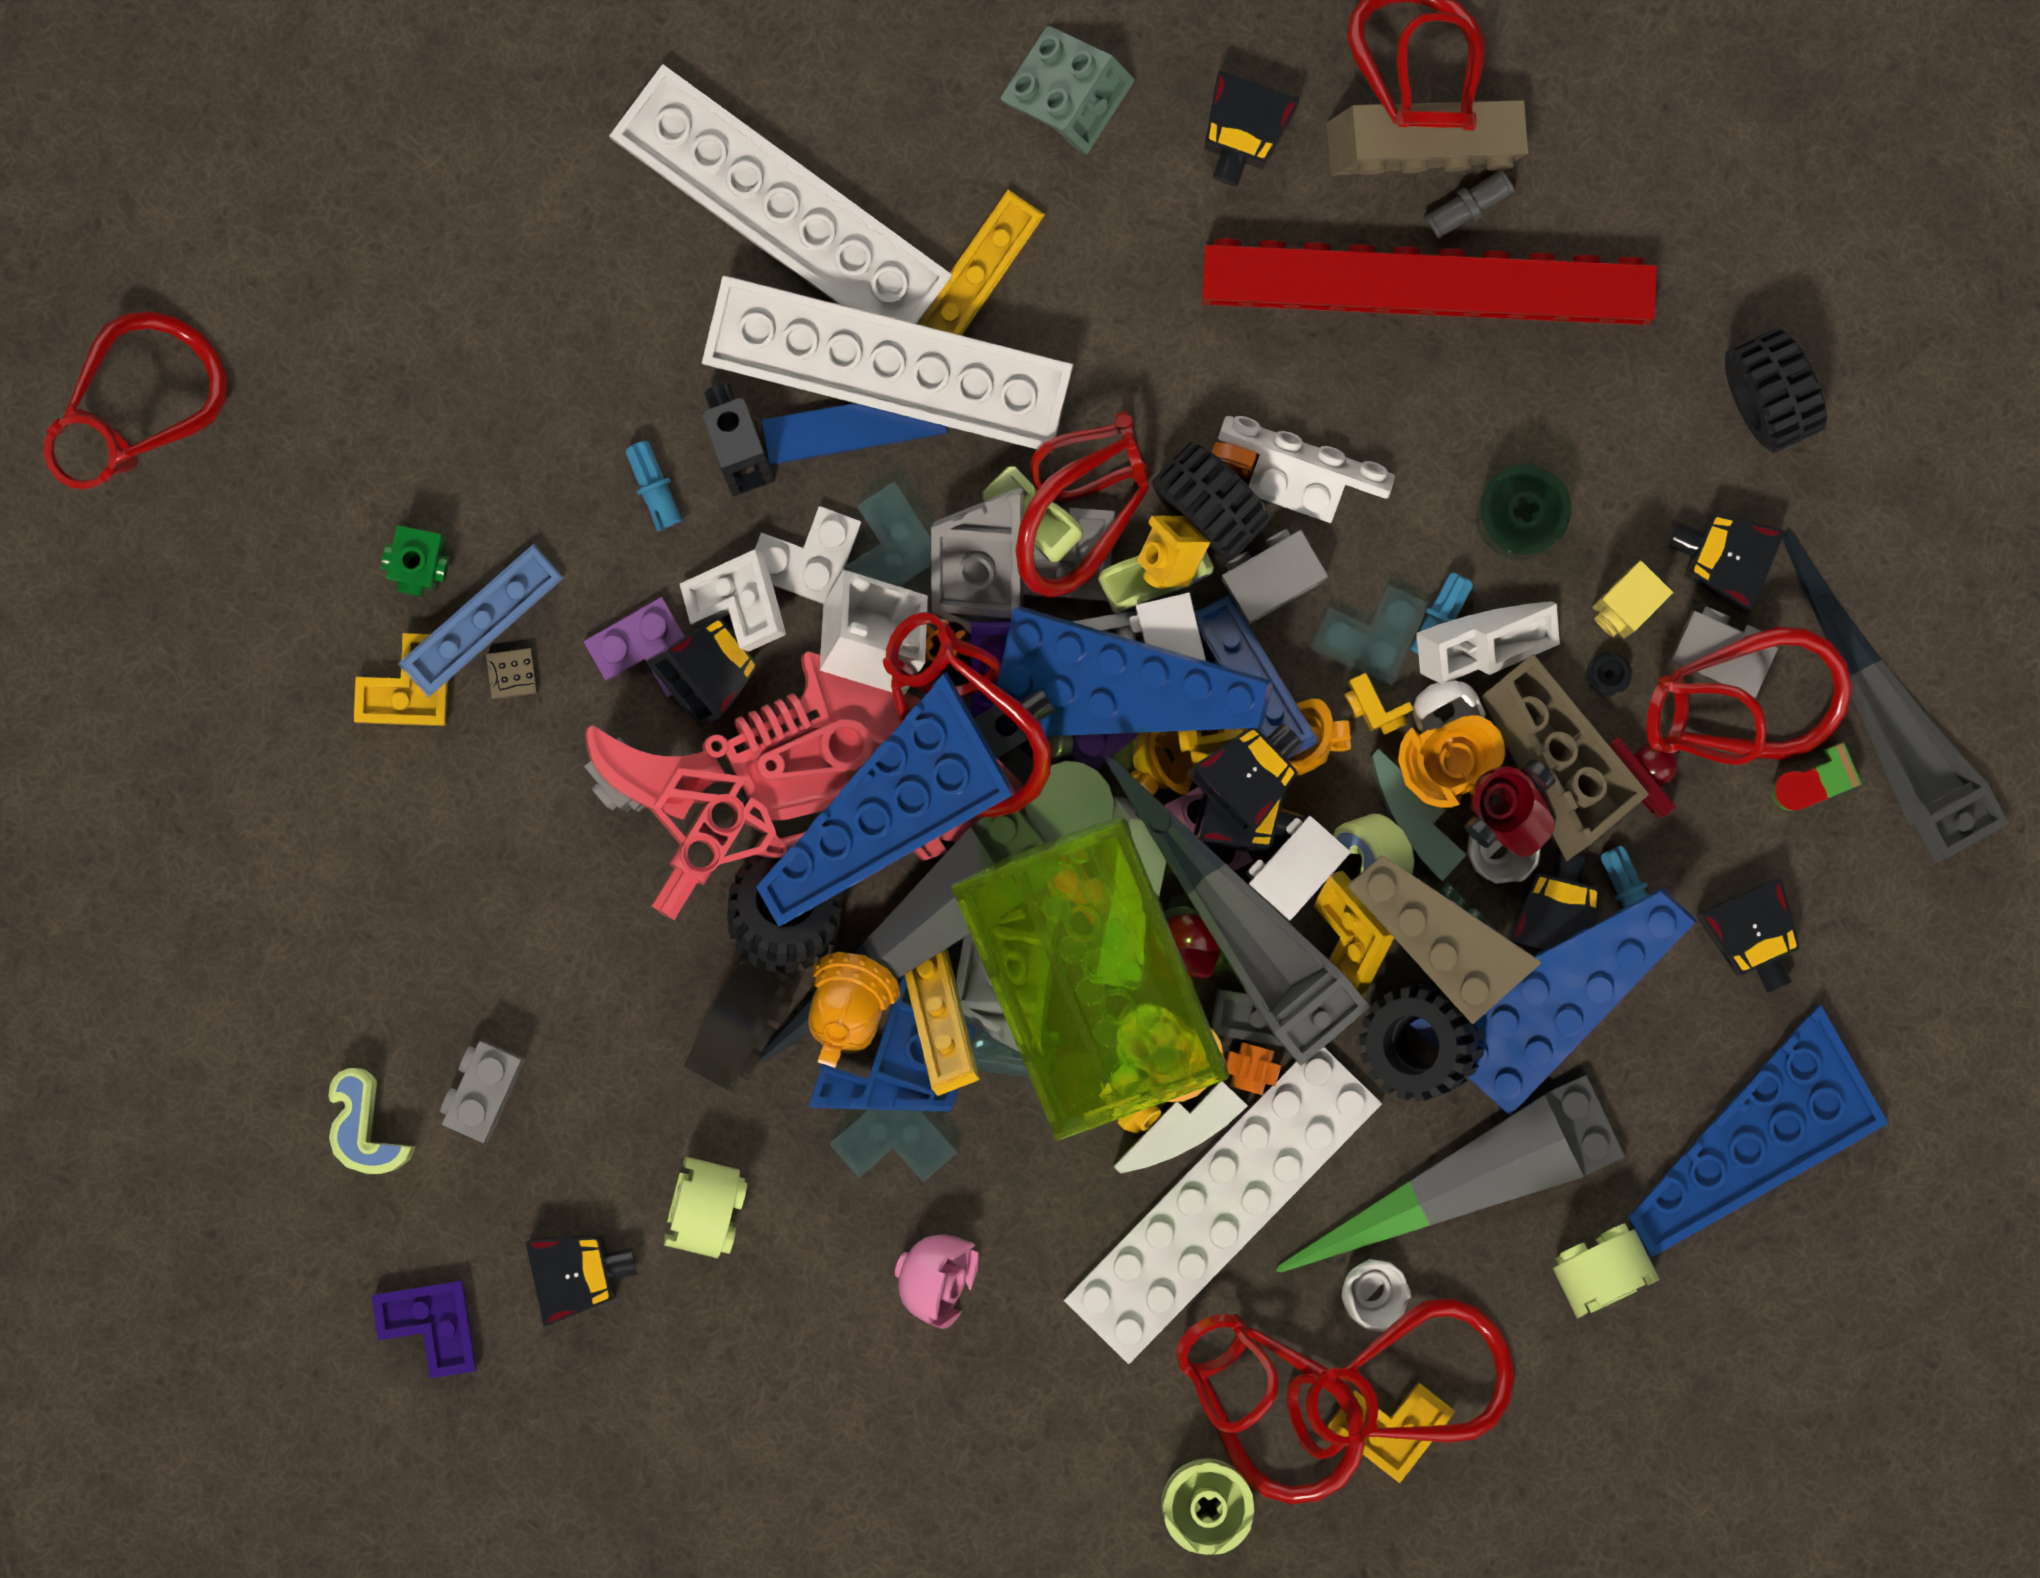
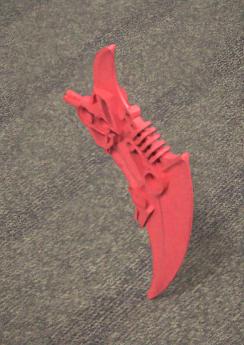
(778, 777)

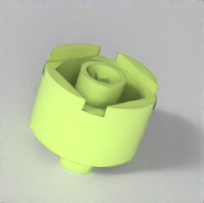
(704, 1208)
(1605, 1271)
(1207, 1533)

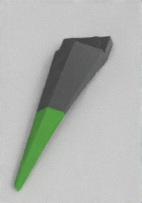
(1532, 1150)

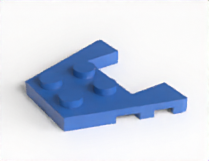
(897, 1074)

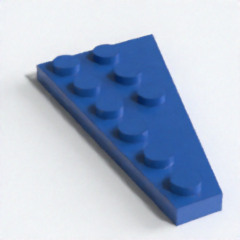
(905, 795)
(1569, 996)
(1780, 1124)

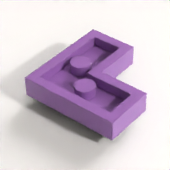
(634, 640)

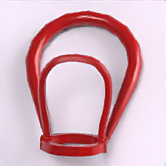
(1449, 11)
(118, 447)
(1053, 490)
(904, 675)
(1748, 749)
(1227, 1431)

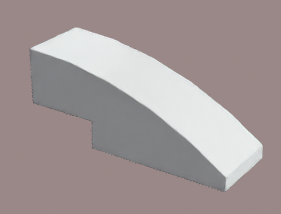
(1487, 640)
(1183, 1130)

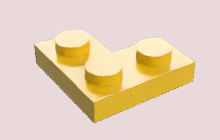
(399, 699)
(1362, 936)
(1399, 1455)

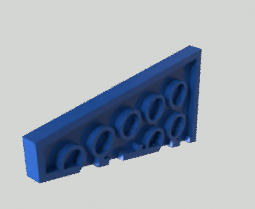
(1121, 684)

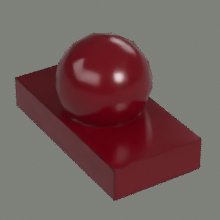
(1652, 771)

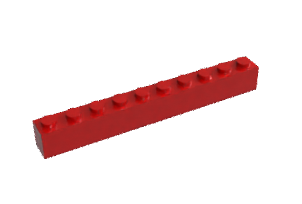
(1429, 283)

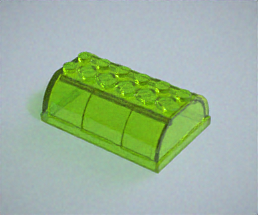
(1090, 978)

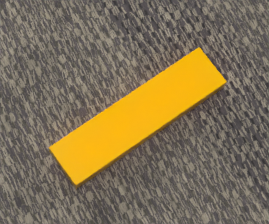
(983, 264)
(941, 1024)

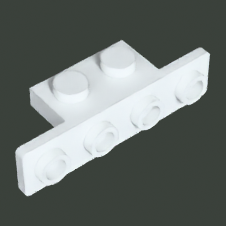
(1300, 473)

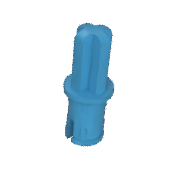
(653, 485)
(1447, 604)
(1623, 876)

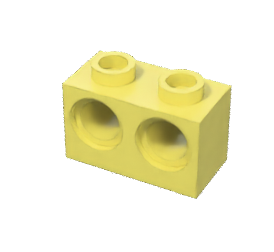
(1630, 601)

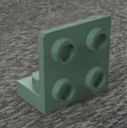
(1069, 87)

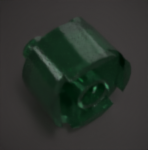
(1534, 489)

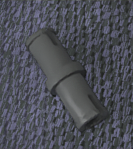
(1469, 204)

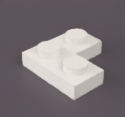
(818, 565)
(743, 591)

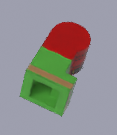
(1802, 789)

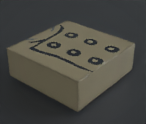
(511, 673)

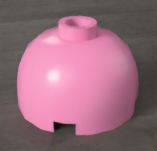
(931, 1284)

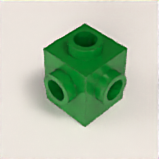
(406, 546)

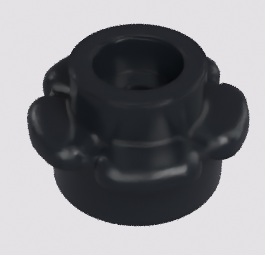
(1620, 669)

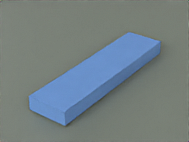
(480, 620)

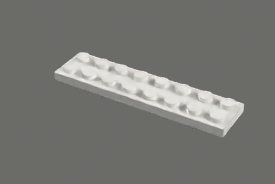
(776, 201)
(887, 363)
(1222, 1203)

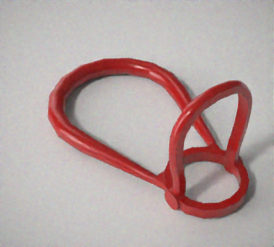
(1435, 1433)

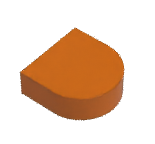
(1237, 458)

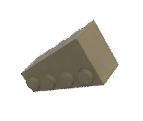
(1370, 143)
(1545, 725)
(1449, 944)

